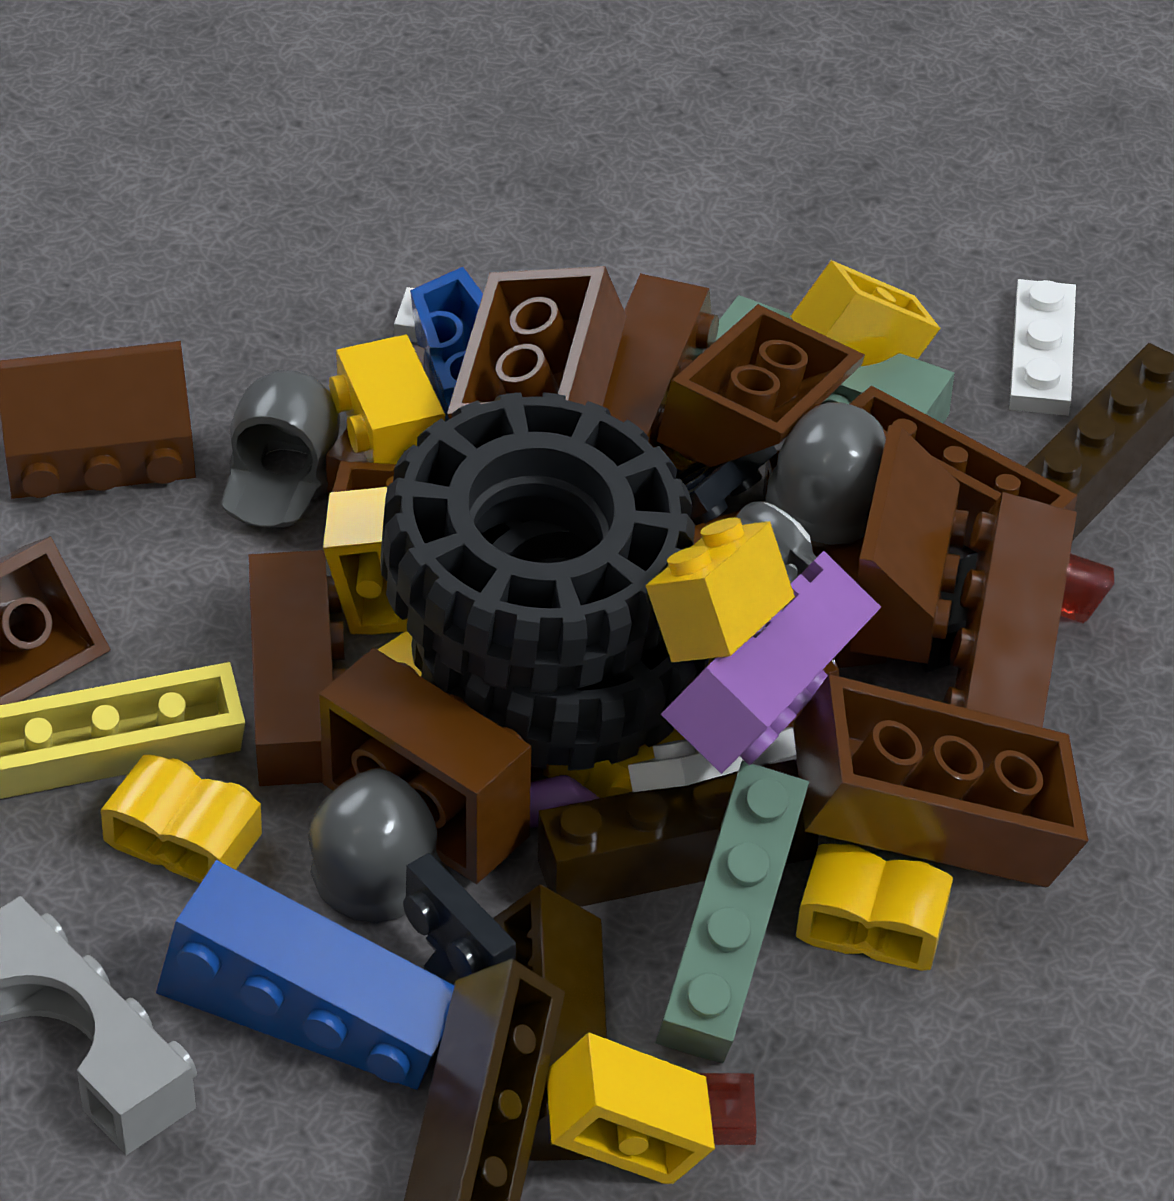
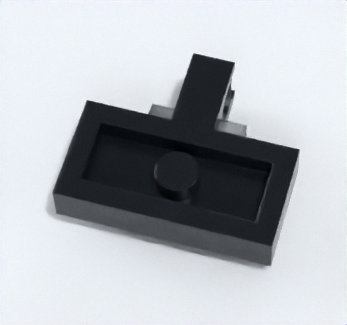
(456, 925)

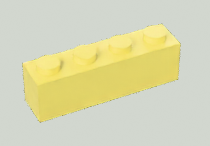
(111, 726)

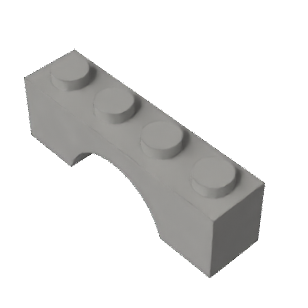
(131, 1076)

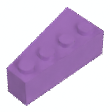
(757, 691)

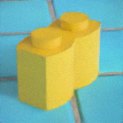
(179, 819)
(874, 906)

